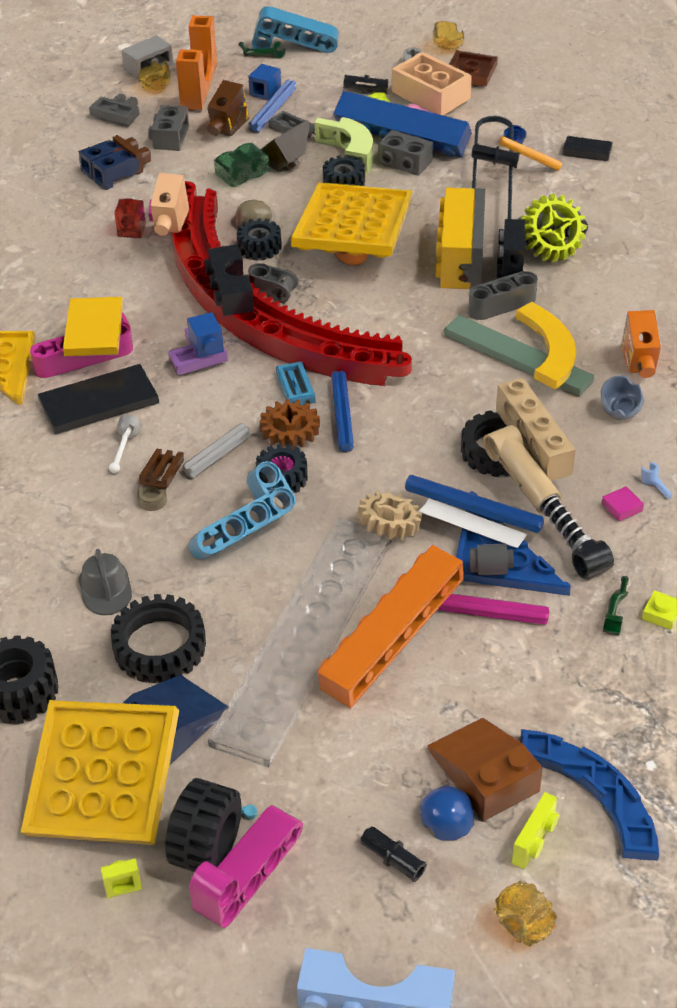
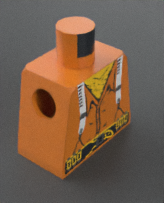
(641, 355)

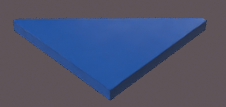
(529, 570)

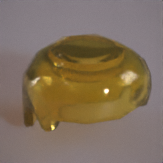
(446, 36)
(155, 77)

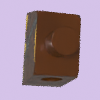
(227, 109)

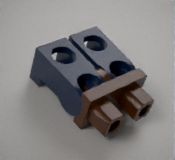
(113, 160)

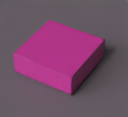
(622, 503)

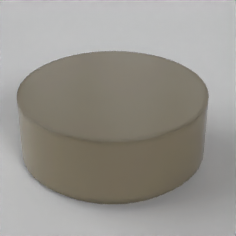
(151, 498)

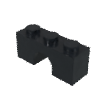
(227, 277)

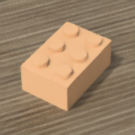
(431, 83)

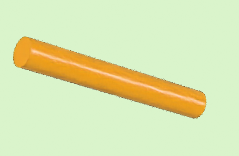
(530, 153)

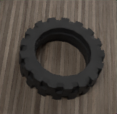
(472, 452)

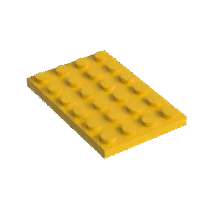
(352, 219)

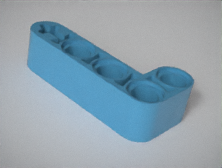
(276, 28)
(240, 519)

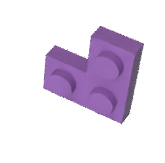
(186, 360)

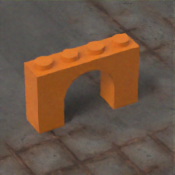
(198, 64)

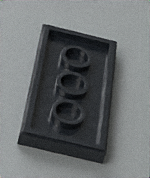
(97, 398)

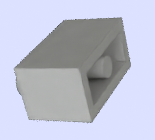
(144, 53)

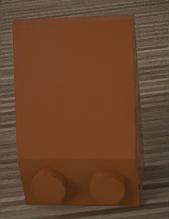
(488, 767)

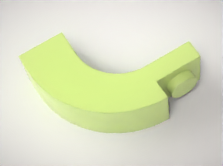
(348, 135)

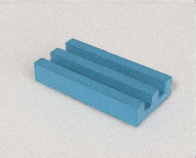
(309, 395)

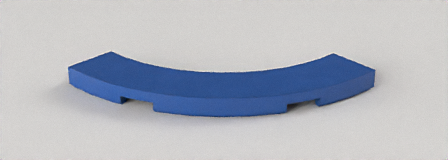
(606, 784)

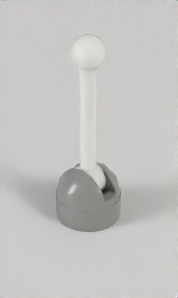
(126, 433)

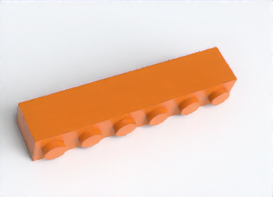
(390, 626)

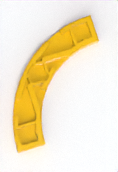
(558, 341)

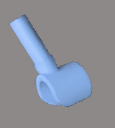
(652, 478)

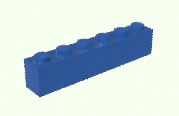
(381, 117)

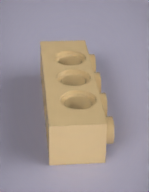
(540, 433)

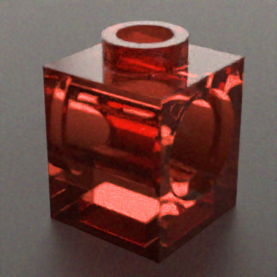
(130, 218)

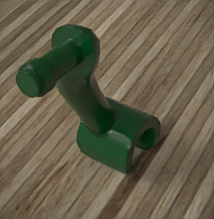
(264, 51)
(613, 622)

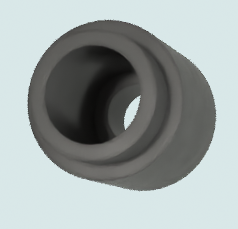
(491, 559)

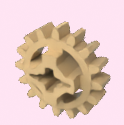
(389, 515)

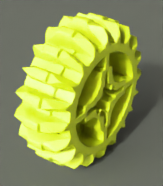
(557, 237)

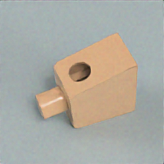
(166, 214)

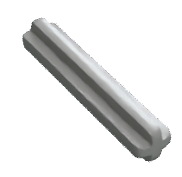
(216, 450)

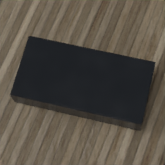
(587, 148)

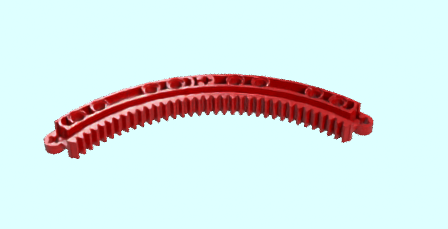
(275, 328)

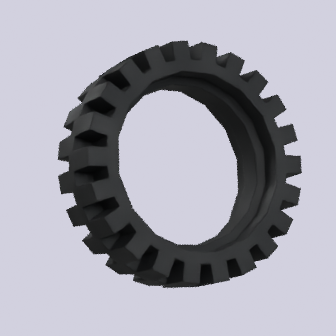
(154, 665)

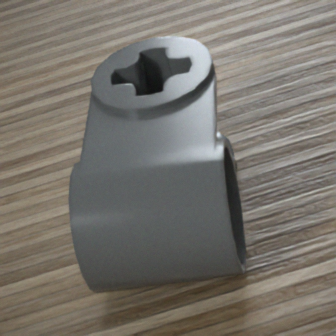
(271, 281)

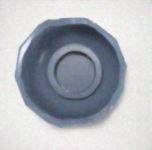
(621, 397)

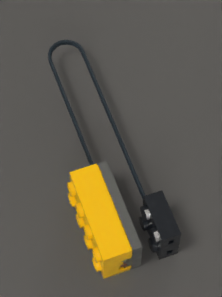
(462, 232)

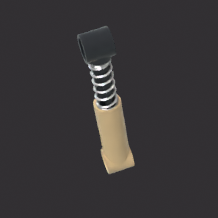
(507, 447)

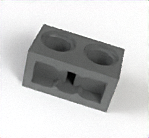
(169, 127)
(405, 152)

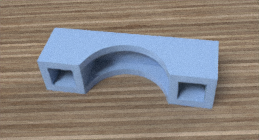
(329, 984)

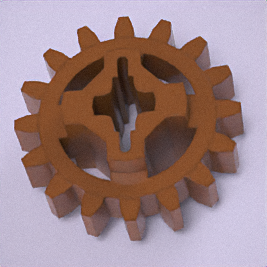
(289, 424)

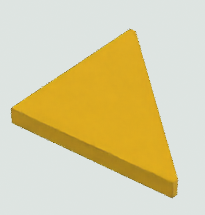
(15, 362)

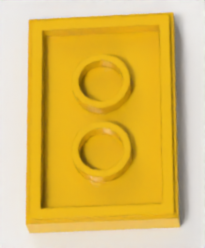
(93, 326)

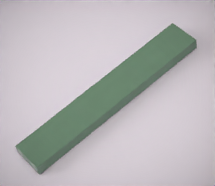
(511, 351)

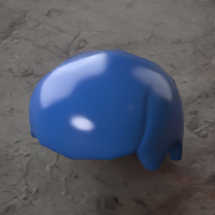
(447, 812)

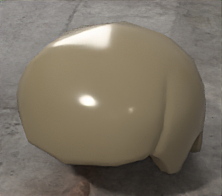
(252, 210)

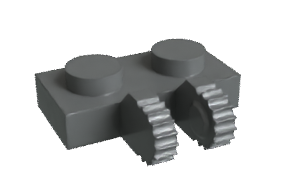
(116, 109)

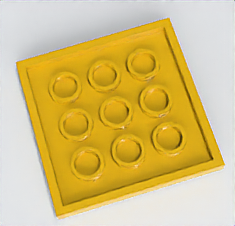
(101, 772)

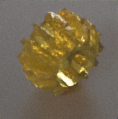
(525, 913)

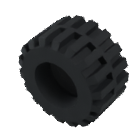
(39, 683)
(202, 824)

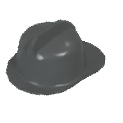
(105, 584)

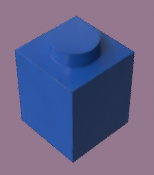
(264, 81)
(205, 334)

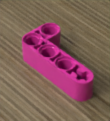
(50, 361)
(226, 889)

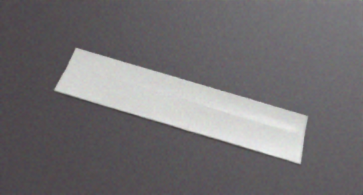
(473, 523)

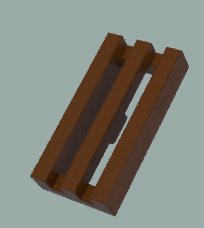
(156, 467)

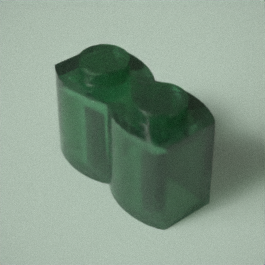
(241, 164)

